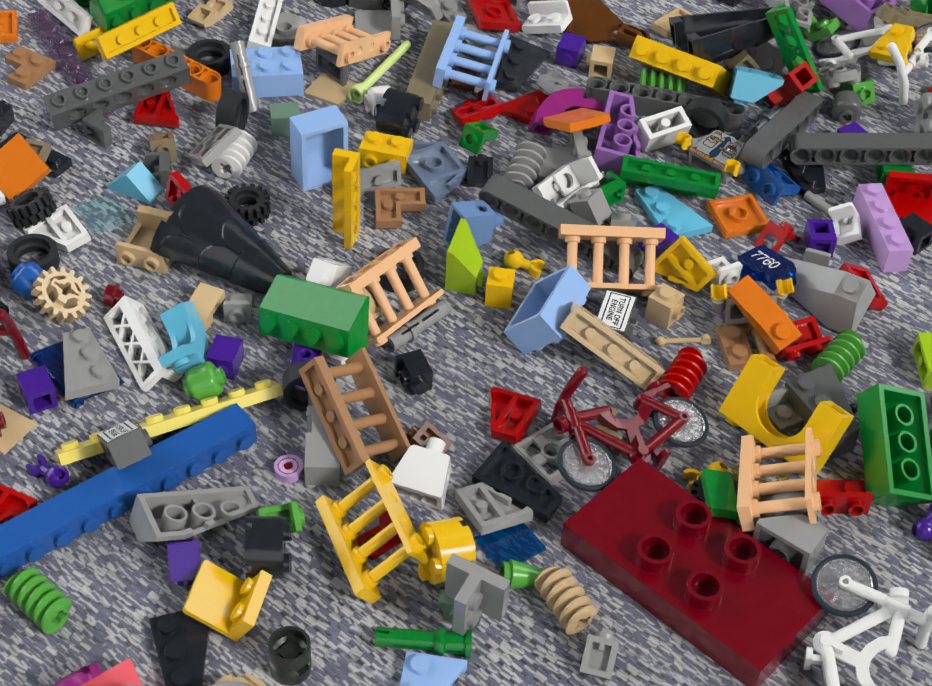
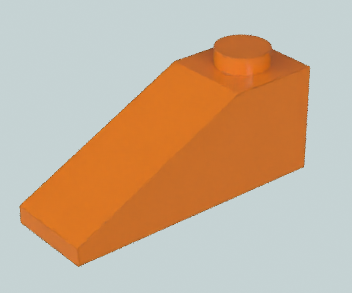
(764, 314)

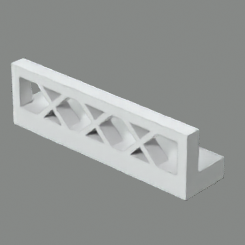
(71, 15)
(264, 23)
(145, 336)

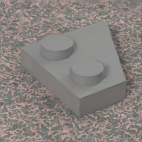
(554, 82)
(489, 509)

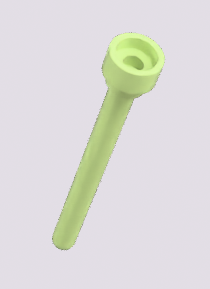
(357, 90)

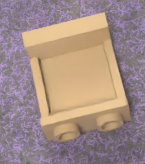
(137, 246)

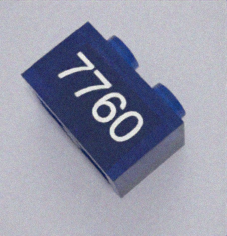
(766, 266)

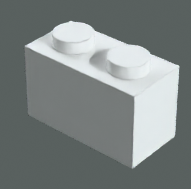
(662, 128)

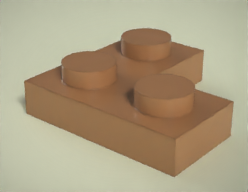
(29, 65)
(393, 201)

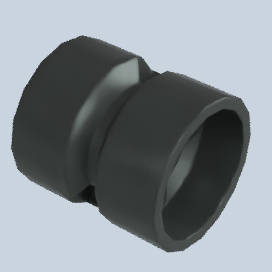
(289, 655)

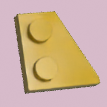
(901, 35)

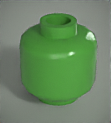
(204, 381)

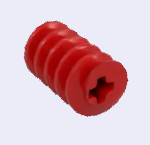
(684, 373)

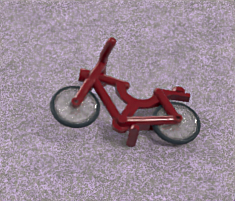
(590, 464)

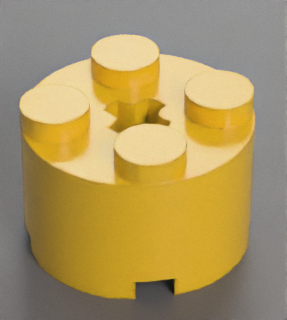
(442, 540)

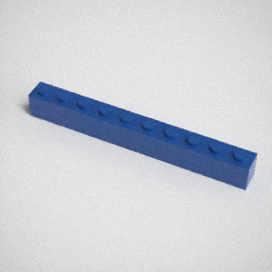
(114, 490)

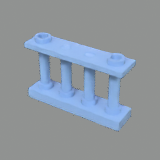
(454, 46)

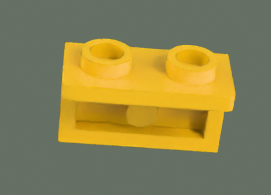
(382, 148)

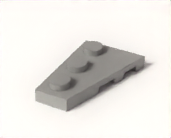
(86, 365)

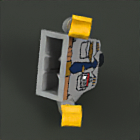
(715, 153)
(723, 302)

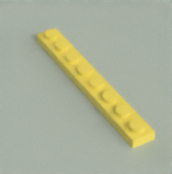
(183, 416)

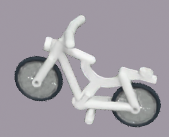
(844, 45)
(848, 589)

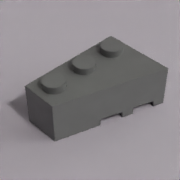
(817, 386)

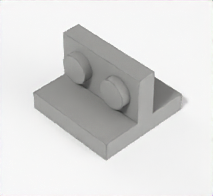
(474, 592)

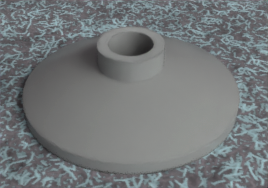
(287, 27)

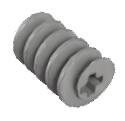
(526, 164)

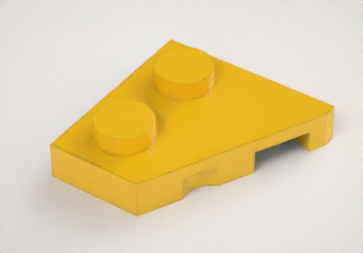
(685, 265)

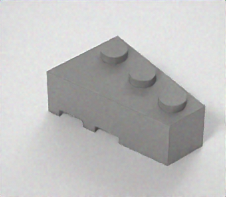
(321, 461)

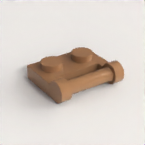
(736, 347)

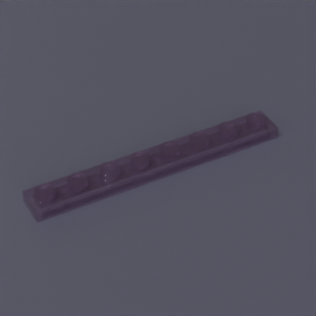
(61, 49)

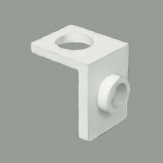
(580, 173)

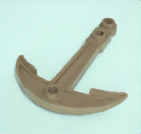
(902, 15)

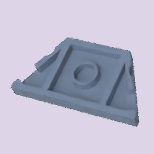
(436, 168)

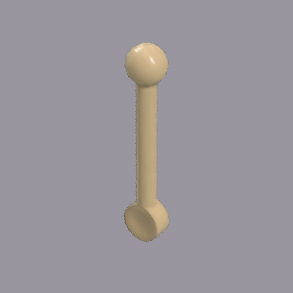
(704, 339)

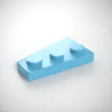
(666, 209)

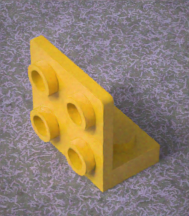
(226, 600)

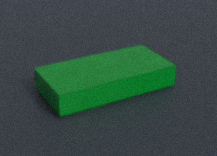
(719, 493)

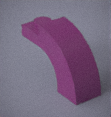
(560, 102)

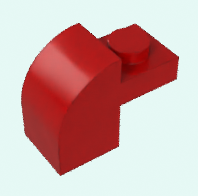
(794, 84)

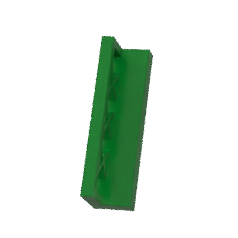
(791, 41)
(670, 177)

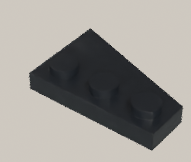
(519, 64)
(806, 176)
(180, 648)

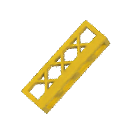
(346, 194)

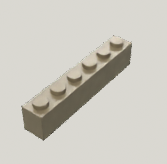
(424, 72)

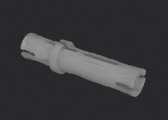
(244, 74)
(411, 329)

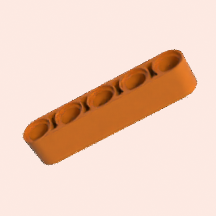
(203, 80)

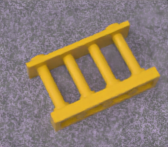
(128, 34)
(344, 534)

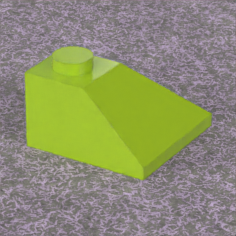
(464, 262)

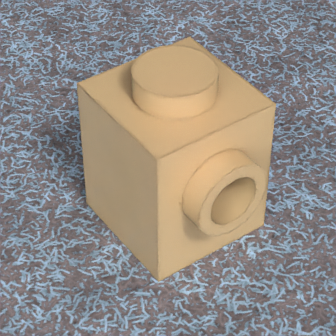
(601, 61)
(665, 306)

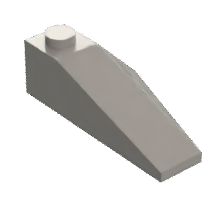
(832, 295)
(188, 512)

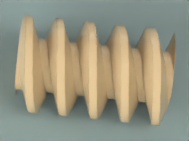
(565, 599)

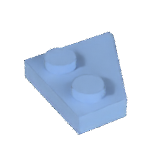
(431, 670)

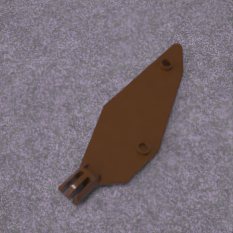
(600, 24)

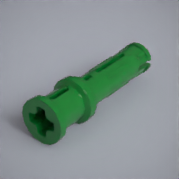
(438, 641)

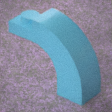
(187, 338)

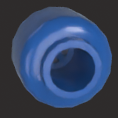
(23, 278)

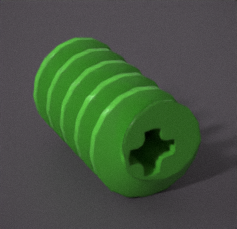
(662, 82)
(842, 353)
(38, 599)

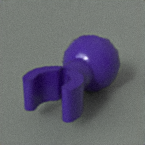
(54, 475)
(923, 527)

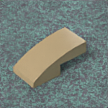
(210, 13)
(207, 300)

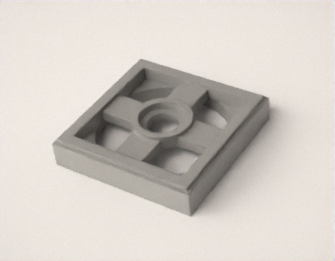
(213, 145)
(541, 458)

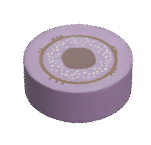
(288, 468)

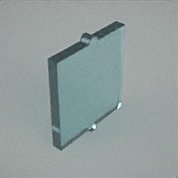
(104, 213)

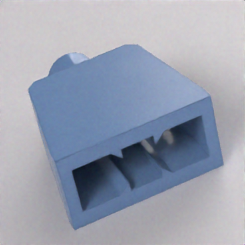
(479, 218)

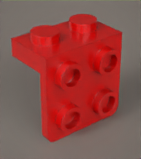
(910, 193)

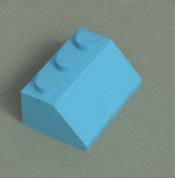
(752, 84)

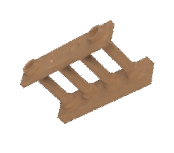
(336, 418)

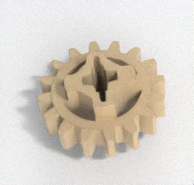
(61, 295)

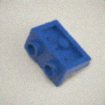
(769, 183)

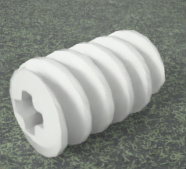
(235, 157)

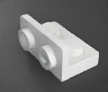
(547, 17)

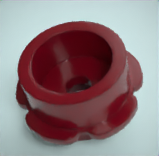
(112, 295)

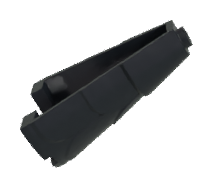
(720, 34)
(217, 241)

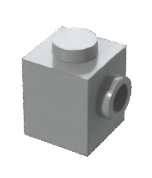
(591, 205)

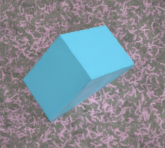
(137, 183)

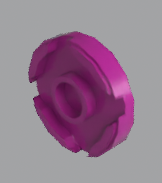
(81, 675)

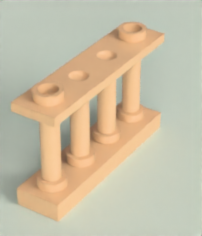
(342, 39)
(624, 236)
(386, 265)
(752, 472)

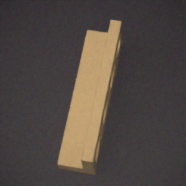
(611, 346)

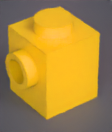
(499, 287)

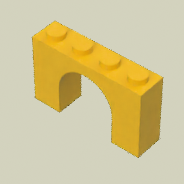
(665, 58)
(748, 404)

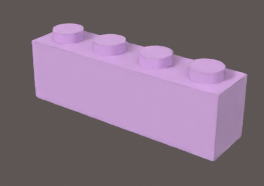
(883, 228)

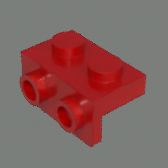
(809, 341)

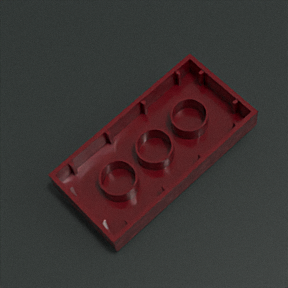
(695, 572)

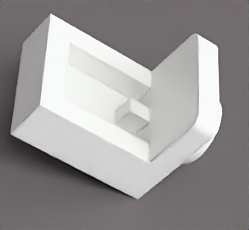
(846, 223)
(726, 272)

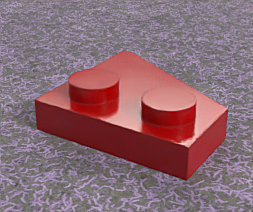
(524, 106)
(477, 110)
(157, 111)
(511, 414)

